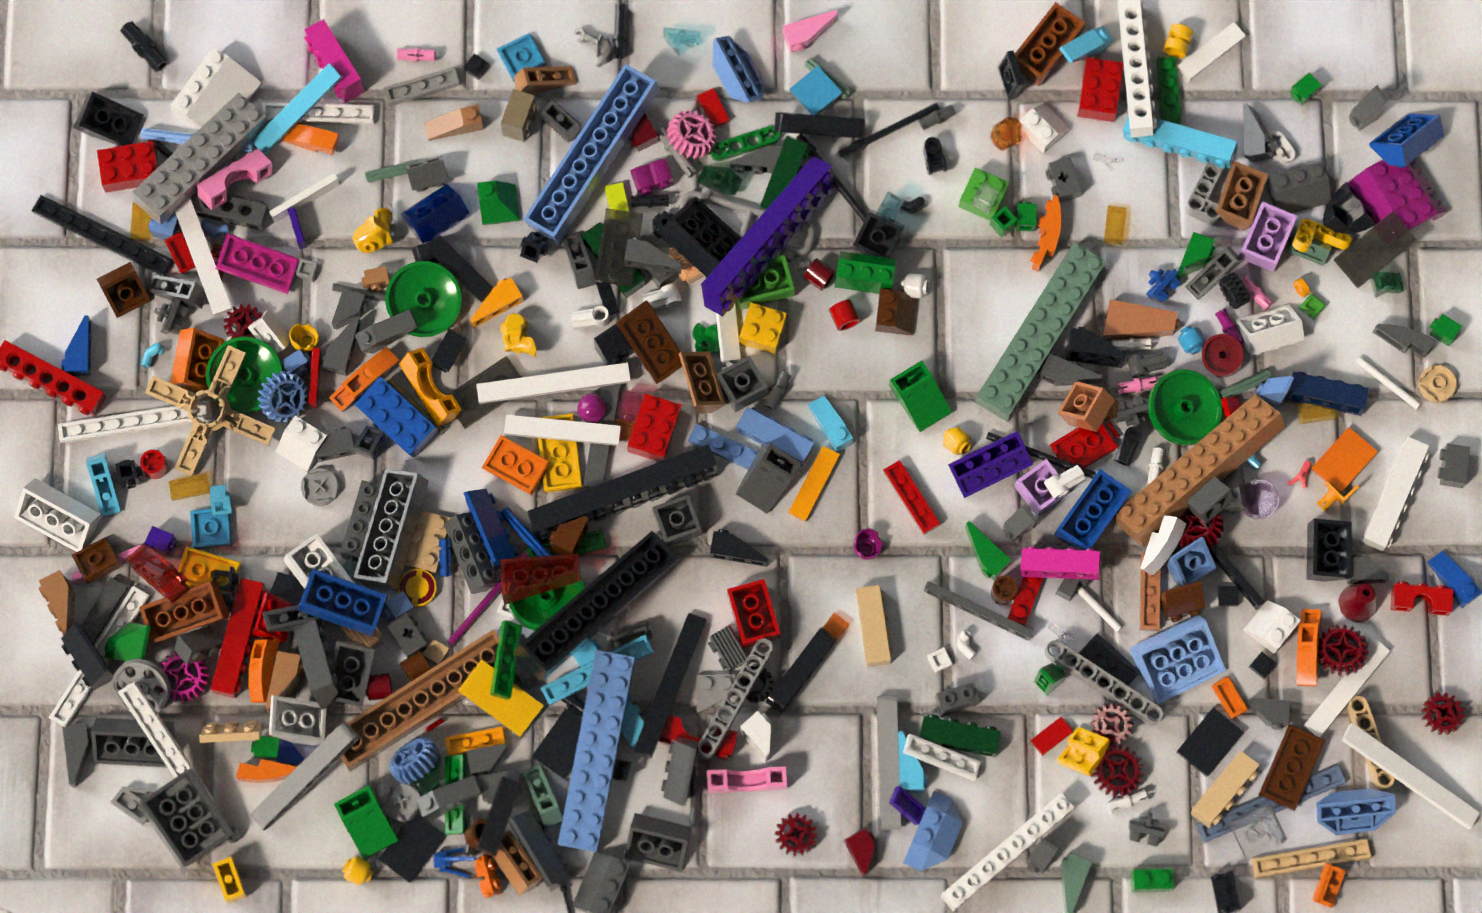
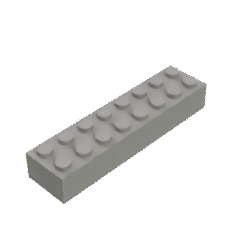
(199, 158)

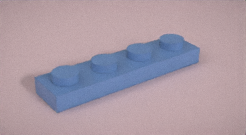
(722, 446)

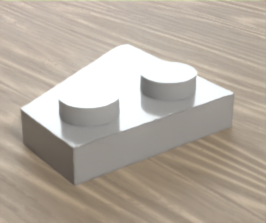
(712, 689)

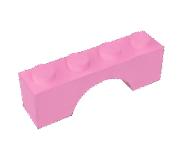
(252, 167)
(746, 781)

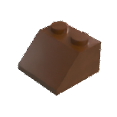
(123, 289)
(895, 312)
(569, 536)
(1183, 601)

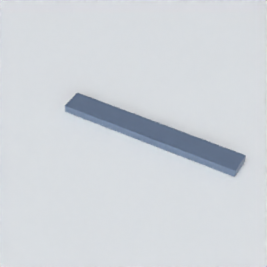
(1315, 786)

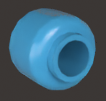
(1191, 340)

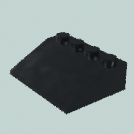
(699, 235)

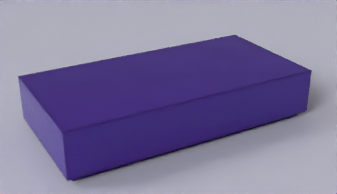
(297, 228)
(907, 805)

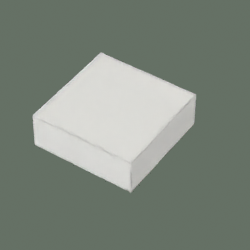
(939, 660)

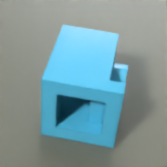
(220, 500)

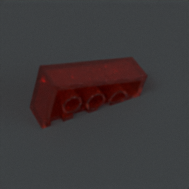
(158, 573)
(537, 575)

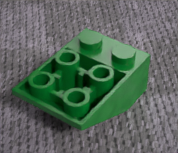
(920, 396)
(366, 821)

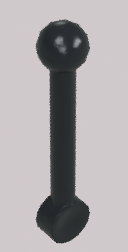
(563, 888)

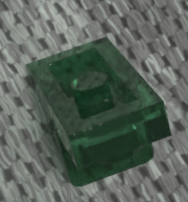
(1386, 283)

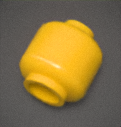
(957, 441)
(357, 870)

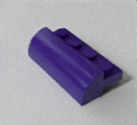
(990, 464)

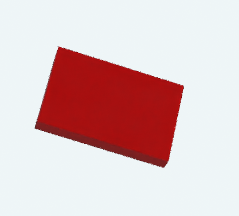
(1084, 446)

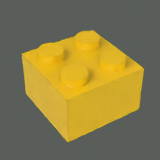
(762, 328)

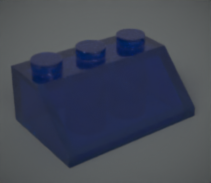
(435, 213)

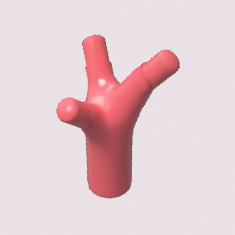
(1302, 474)

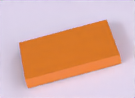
(1344, 460)
(516, 465)

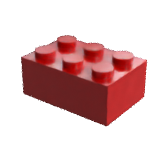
(1100, 89)
(126, 165)
(654, 428)
(753, 613)

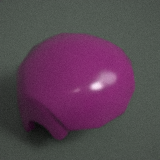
(591, 408)
(867, 544)

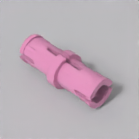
(429, 55)
(1256, 294)
(1136, 385)

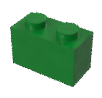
(1152, 880)

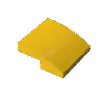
(1084, 751)

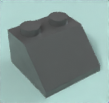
(742, 384)

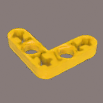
(1310, 229)

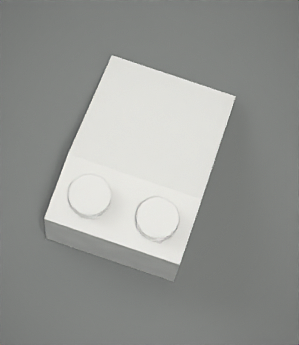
(297, 720)

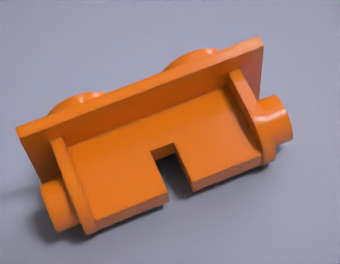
(491, 884)

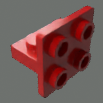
(269, 603)

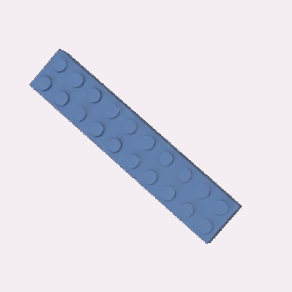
(592, 153)
(596, 751)

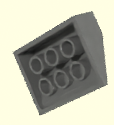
(185, 818)

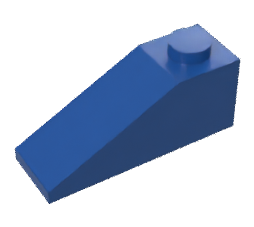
(78, 353)
(1455, 578)

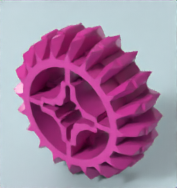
(190, 679)

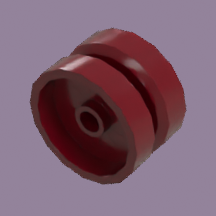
(1234, 355)

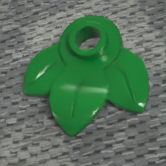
(706, 336)

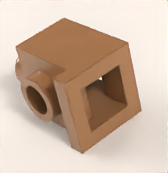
(375, 278)

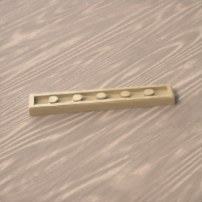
(1311, 858)

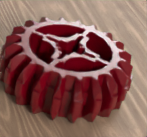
(1198, 529)
(1350, 650)
(1130, 783)

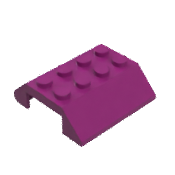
(1399, 190)

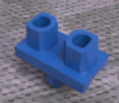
(1162, 280)

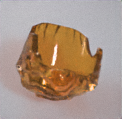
(1006, 133)

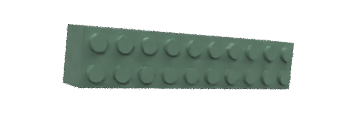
(1040, 332)

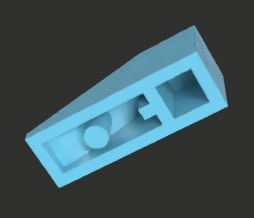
(1087, 45)
(831, 424)
(103, 484)
(910, 770)

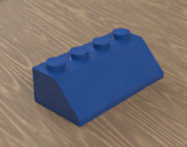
(1408, 138)
(1092, 511)
(488, 524)

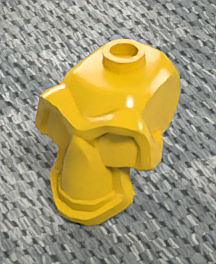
(374, 232)
(515, 335)

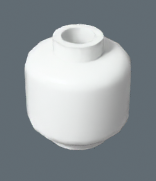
(915, 285)

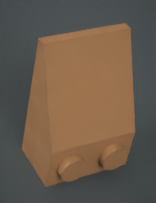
(286, 676)

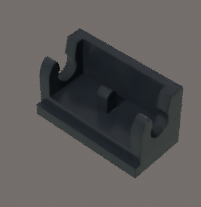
(448, 351)
(1225, 893)

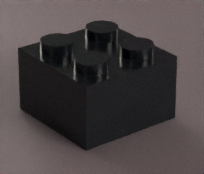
(878, 235)

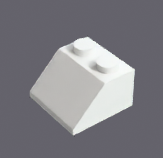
(1043, 127)
(301, 443)
(1272, 625)
(757, 734)

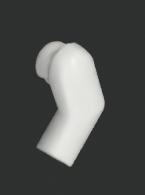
(963, 644)

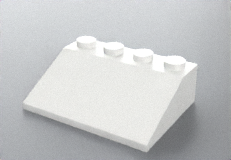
(212, 88)

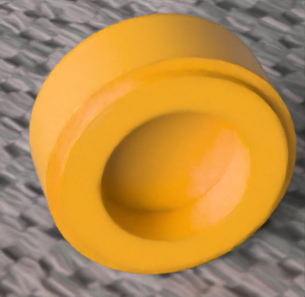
(1301, 287)

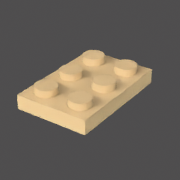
(425, 542)
(231, 731)

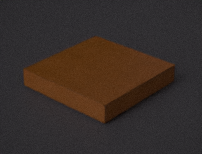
(96, 560)

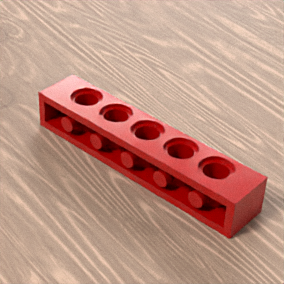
(94, 396)

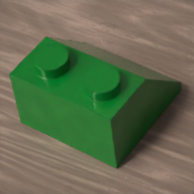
(1198, 252)

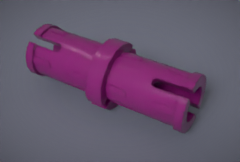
(1227, 324)

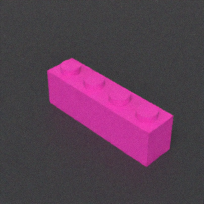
(1060, 563)

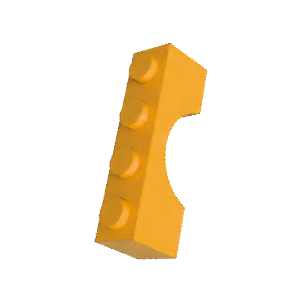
(418, 371)

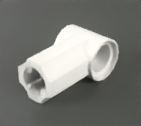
(666, 296)
(587, 318)
(1060, 484)

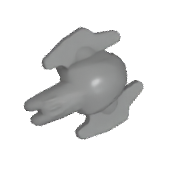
(602, 45)

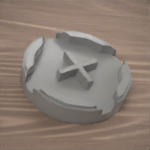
(320, 487)
(401, 802)

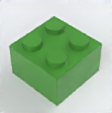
(974, 184)

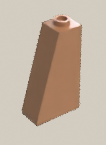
(1137, 321)

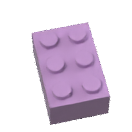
(1267, 236)

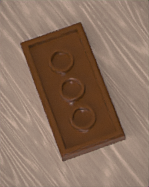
(650, 341)
(1291, 767)

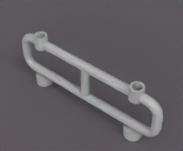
(707, 197)

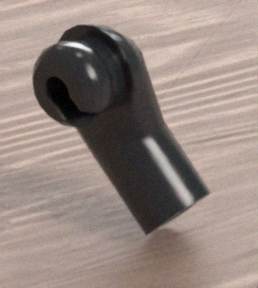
(914, 205)

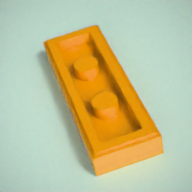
(461, 743)

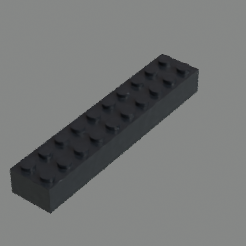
(625, 491)
(596, 606)

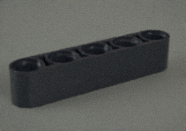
(819, 125)
(801, 670)

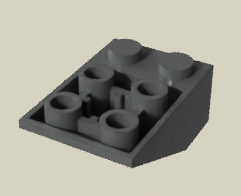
(767, 477)

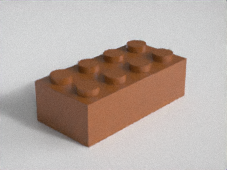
(1041, 49)
(194, 610)

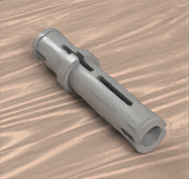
(684, 162)

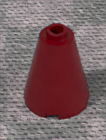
(1358, 602)

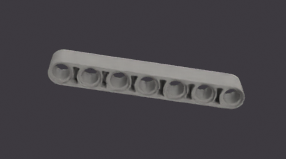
(1093, 682)
(738, 690)
(888, 760)
(304, 776)

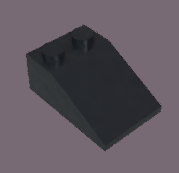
(108, 120)
(1089, 348)

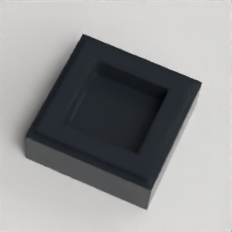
(1228, 596)

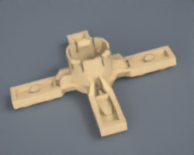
(228, 418)

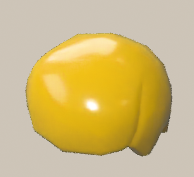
(304, 337)

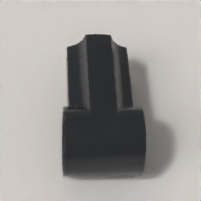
(1127, 447)

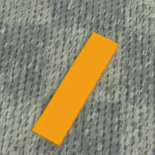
(814, 483)

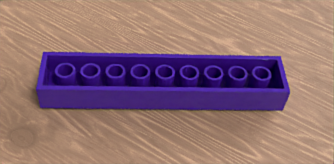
(767, 236)

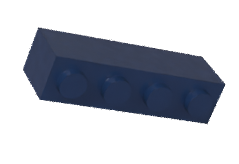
(1328, 393)

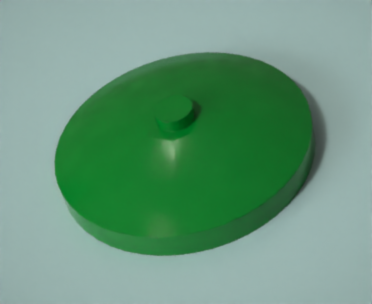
(430, 295)
(257, 365)
(1184, 407)
(537, 609)

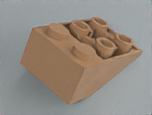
(61, 599)

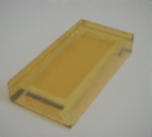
(139, 224)
(1114, 225)
(1314, 413)
(189, 487)

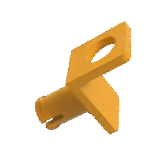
(1334, 495)

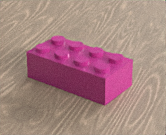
(327, 50)

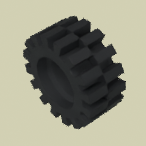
(1234, 290)
(764, 693)

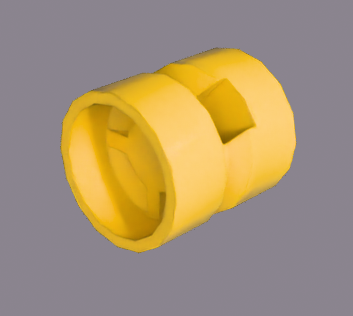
(1178, 41)

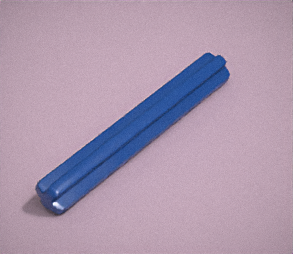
(524, 532)

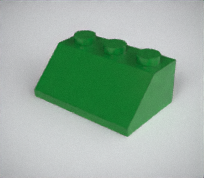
(864, 272)

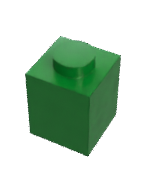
(1305, 89)
(1026, 216)
(1003, 221)
(1444, 329)
(265, 748)

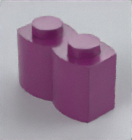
(652, 176)

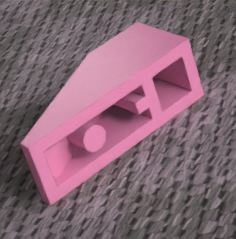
(804, 32)

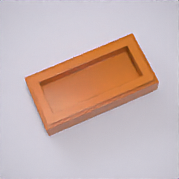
(1229, 697)

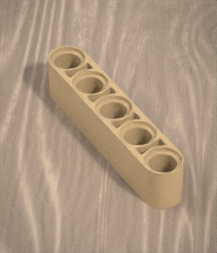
(1366, 715)

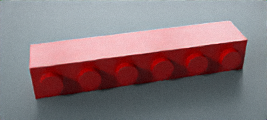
(237, 638)

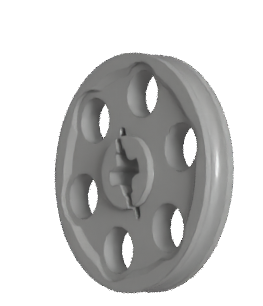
(142, 678)

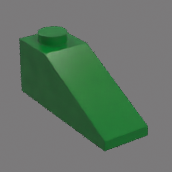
(988, 555)
(1049, 678)

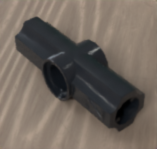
(144, 46)

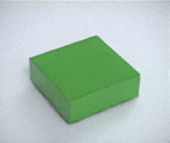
(1312, 306)

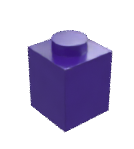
(161, 541)

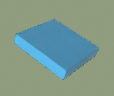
(520, 54)
(815, 91)
(210, 529)

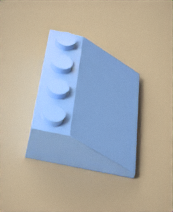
(1178, 659)

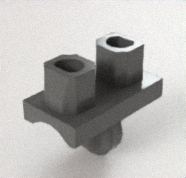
(170, 325)
(1133, 415)
(1137, 829)

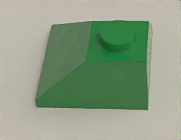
(498, 202)
(128, 642)

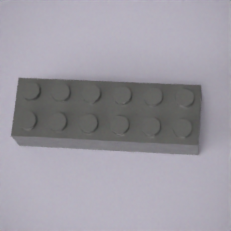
(391, 529)

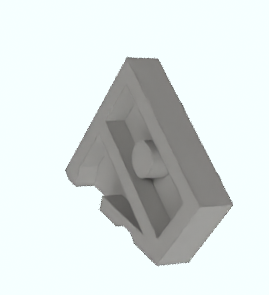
(127, 801)

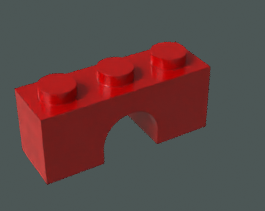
(1439, 597)

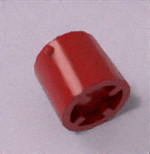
(844, 315)
(154, 464)

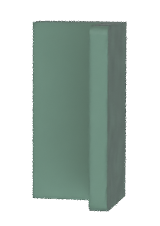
(1317, 252)

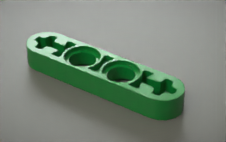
(746, 146)

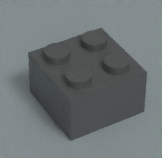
(677, 520)

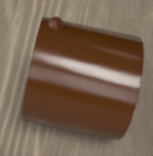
(1004, 590)
(415, 666)
(474, 832)

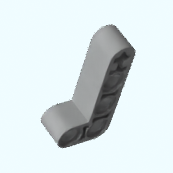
(1202, 198)

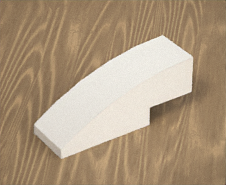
(1162, 544)

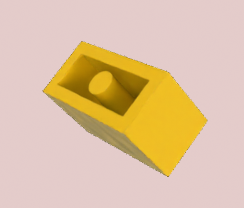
(229, 880)

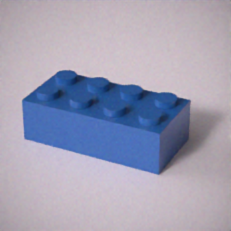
(397, 417)
(342, 602)

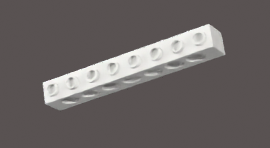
(1138, 125)
(1007, 852)

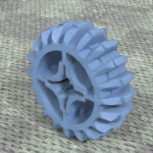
(293, 394)
(414, 760)

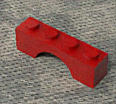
(675, 729)

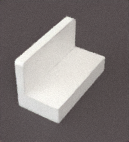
(270, 331)

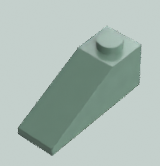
(542, 796)
(1073, 878)

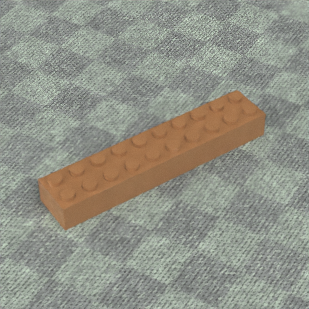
(1211, 457)
(417, 702)

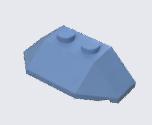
(736, 70)
(1355, 810)
(934, 834)

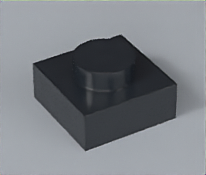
(476, 66)
(1262, 665)

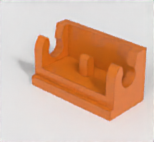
(1328, 885)

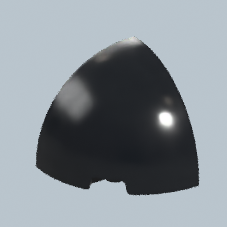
(1347, 213)

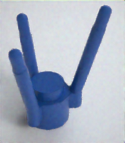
(443, 859)

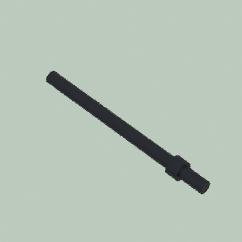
(856, 145)
(839, 186)
(1052, 459)

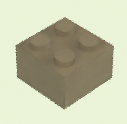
(519, 115)

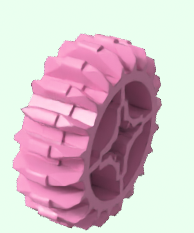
(691, 134)

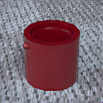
(819, 274)
(379, 686)

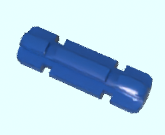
(444, 557)

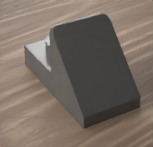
(368, 442)

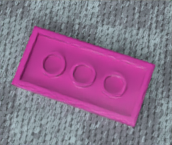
(257, 263)

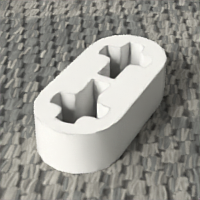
(1283, 145)

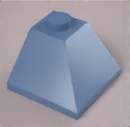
(1191, 563)

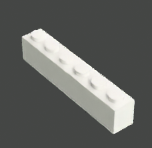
(1395, 493)

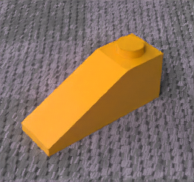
(500, 299)

